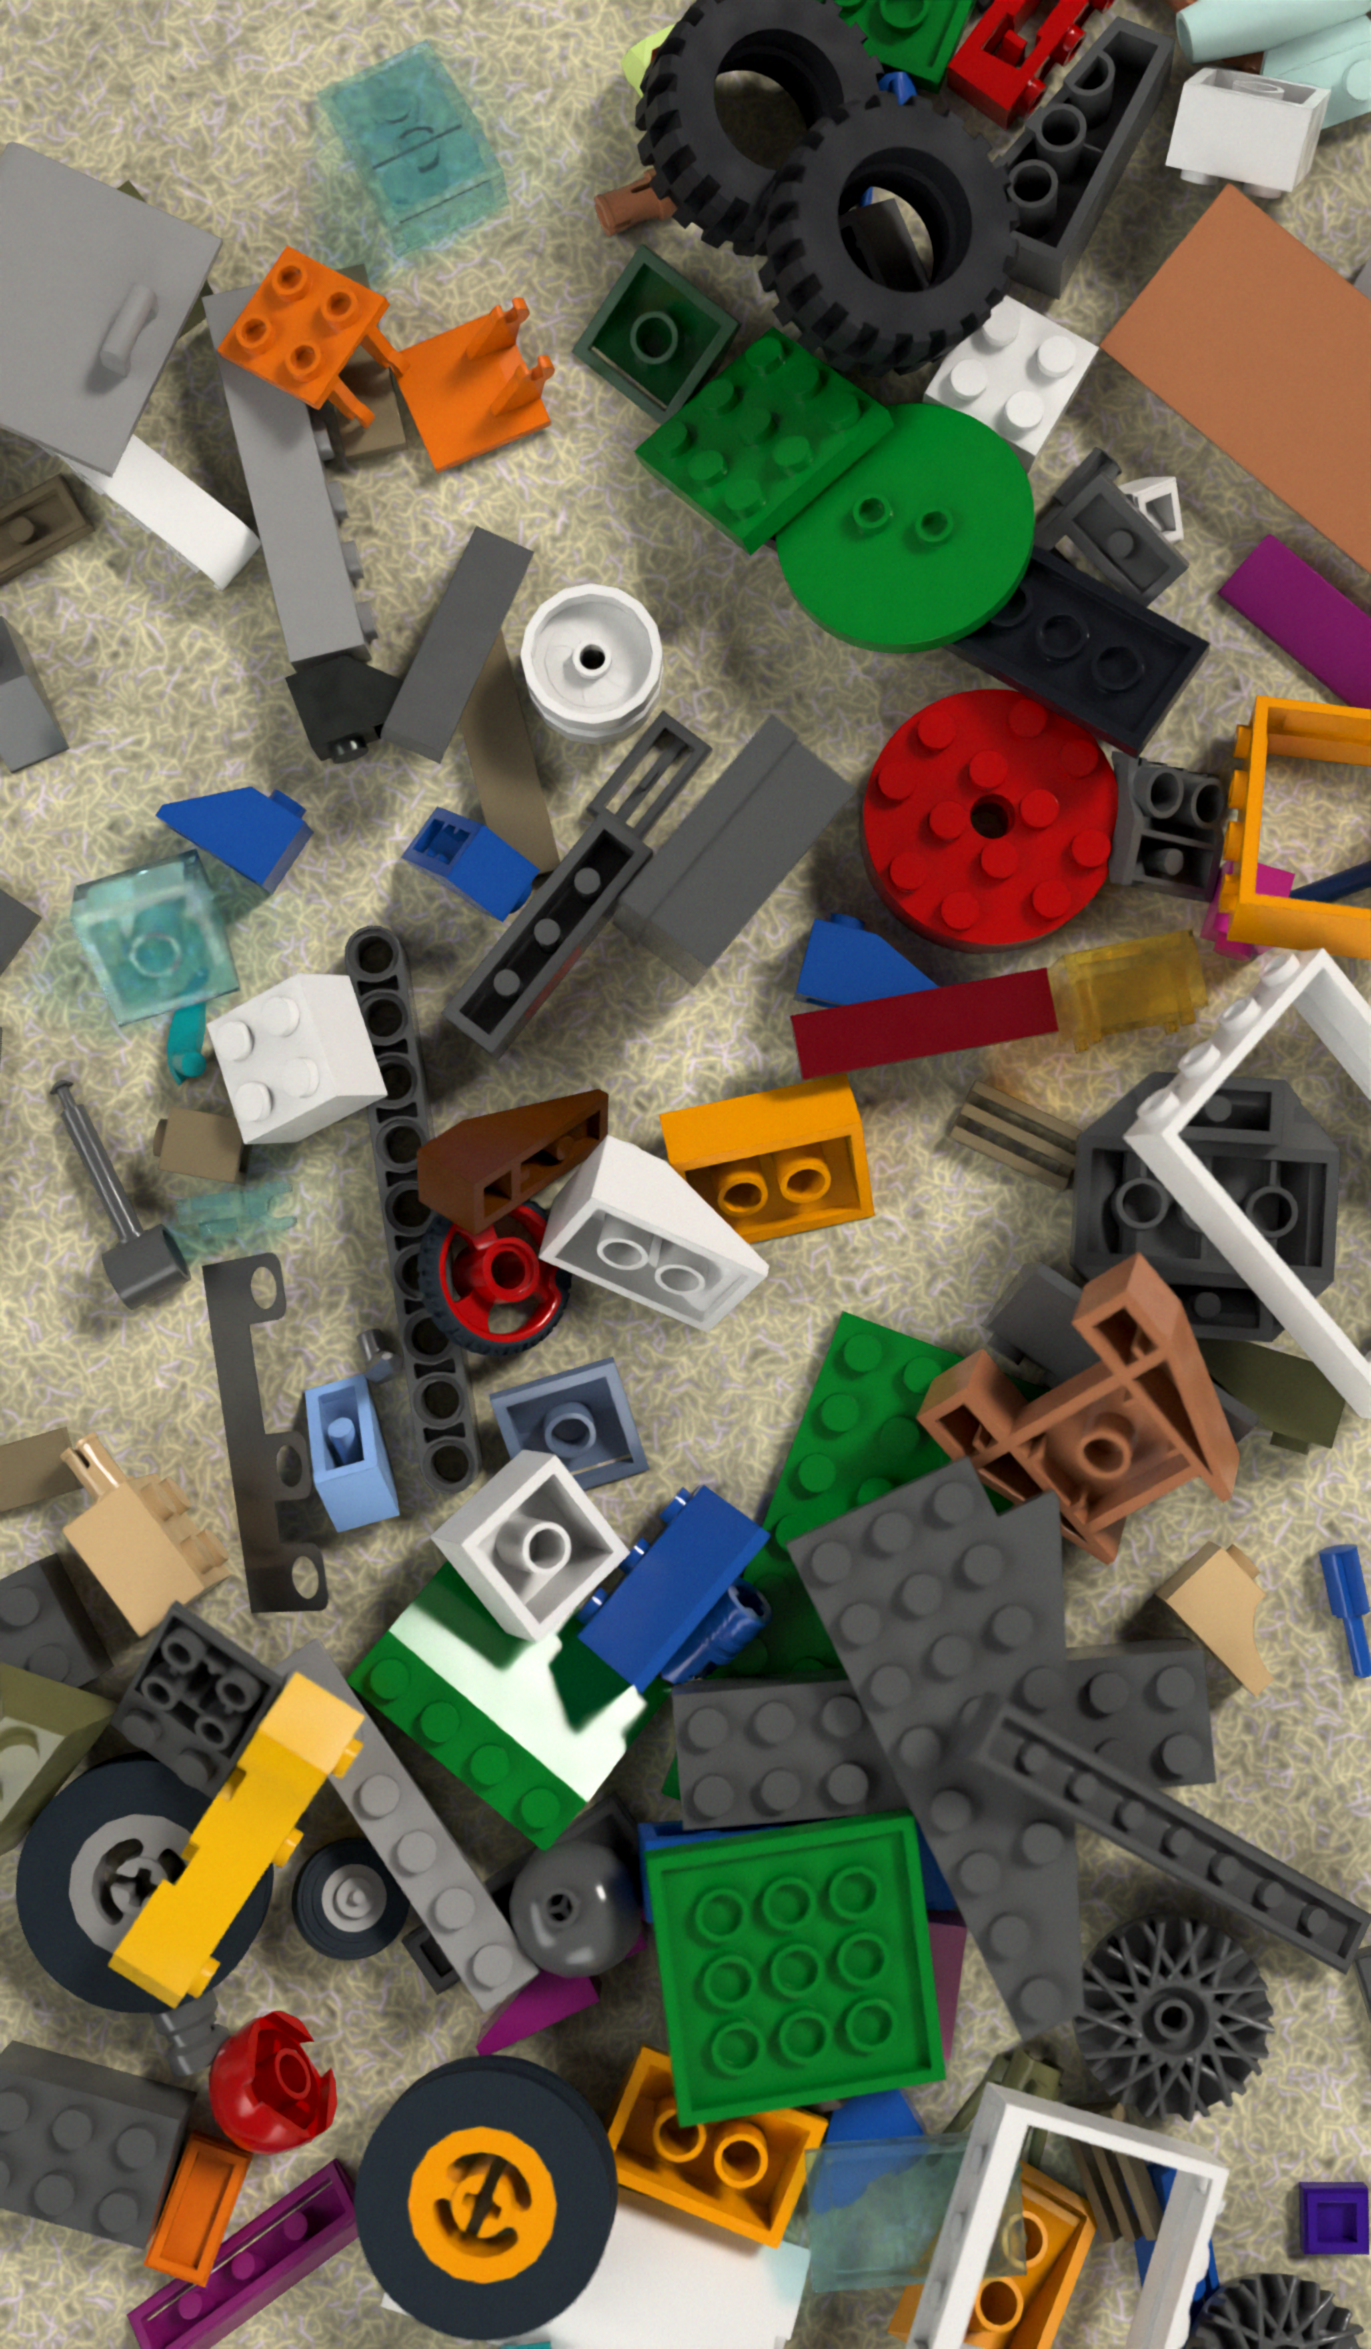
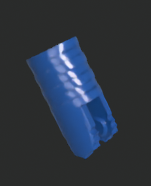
(720, 1634)

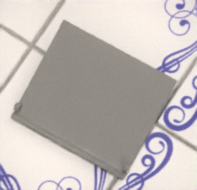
(87, 305)

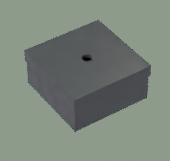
(731, 851)

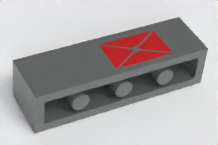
(548, 936)

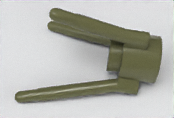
(1023, 2075)

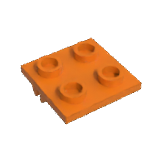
(305, 331)
(474, 388)

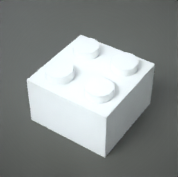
(1246, 130)
(1015, 377)
(296, 1058)
(530, 1545)

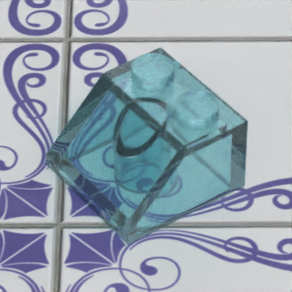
(155, 937)

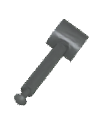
(144, 1260)

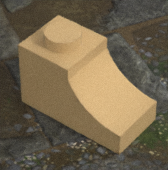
(1218, 1606)

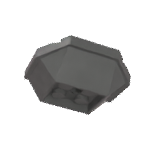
(1263, 1156)

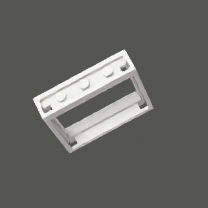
(980, 2194)

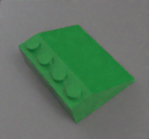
(504, 1714)

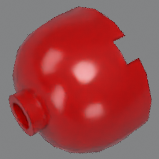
(266, 2091)

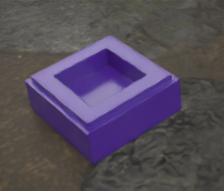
(1334, 2218)

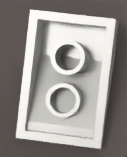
(649, 1237)

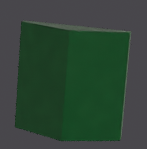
(659, 334)

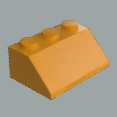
(775, 1158)
(727, 2171)

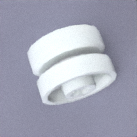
(584, 626)

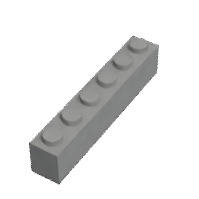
(294, 507)
(420, 1847)

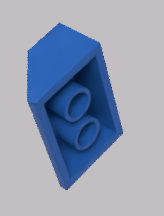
(669, 1584)

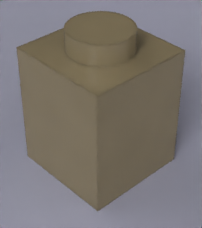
(202, 1146)

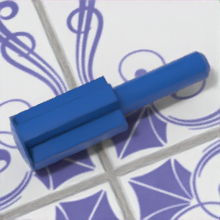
(1348, 1600)

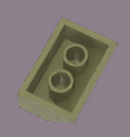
(42, 1741)

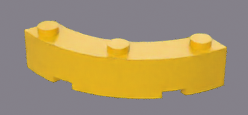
(237, 1839)

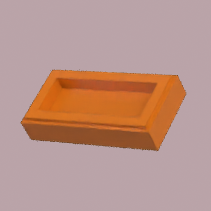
(198, 2208)

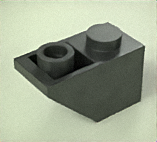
(343, 706)

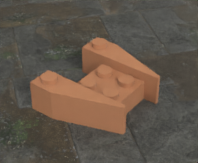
(1108, 1434)

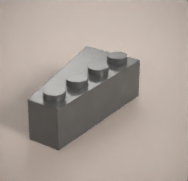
(1079, 149)

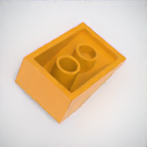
(1028, 2307)

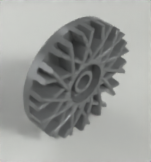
(1200, 2051)
(1272, 2313)

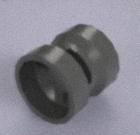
(192, 2034)

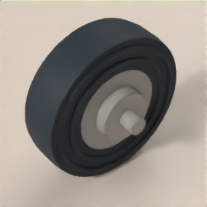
(348, 1901)

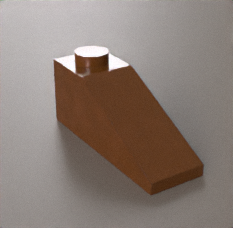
(508, 1156)

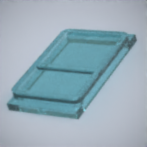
(883, 2207)

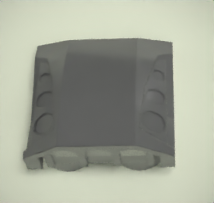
(1167, 828)

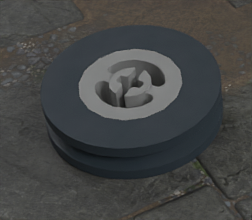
(63, 1887)

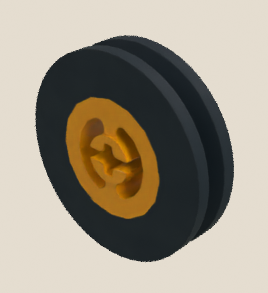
(411, 2165)

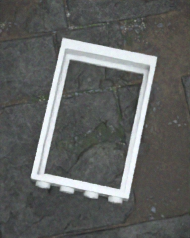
(1344, 1025)

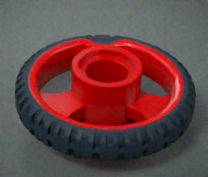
(520, 1275)

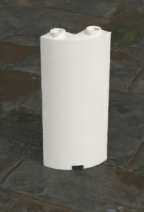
(669, 2282)

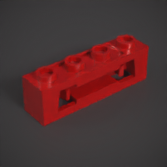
(994, 82)

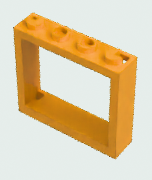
(1297, 731)

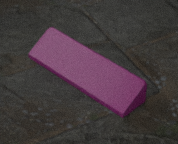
(1305, 618)
(257, 2272)

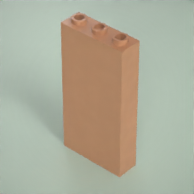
(1264, 363)

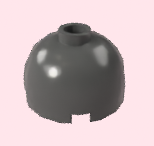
(602, 1915)

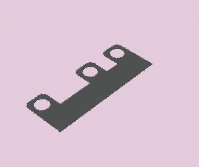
(249, 1448)

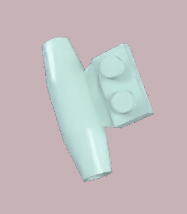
(1301, 40)

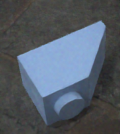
(350, 1454)

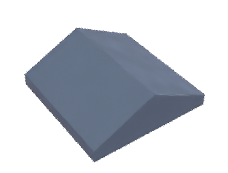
(576, 1416)

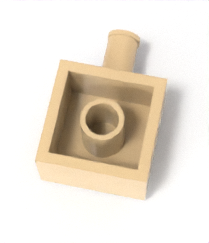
(141, 1538)

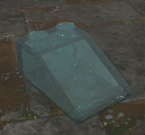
(415, 148)

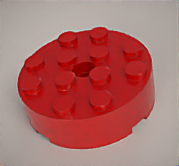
(999, 758)

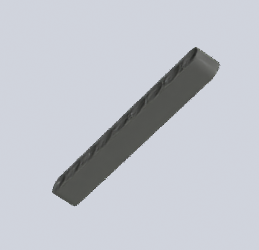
(403, 1242)

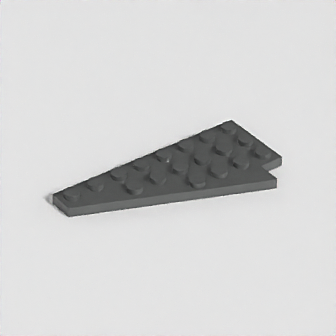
(927, 1615)

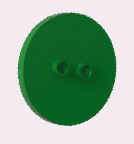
(914, 535)

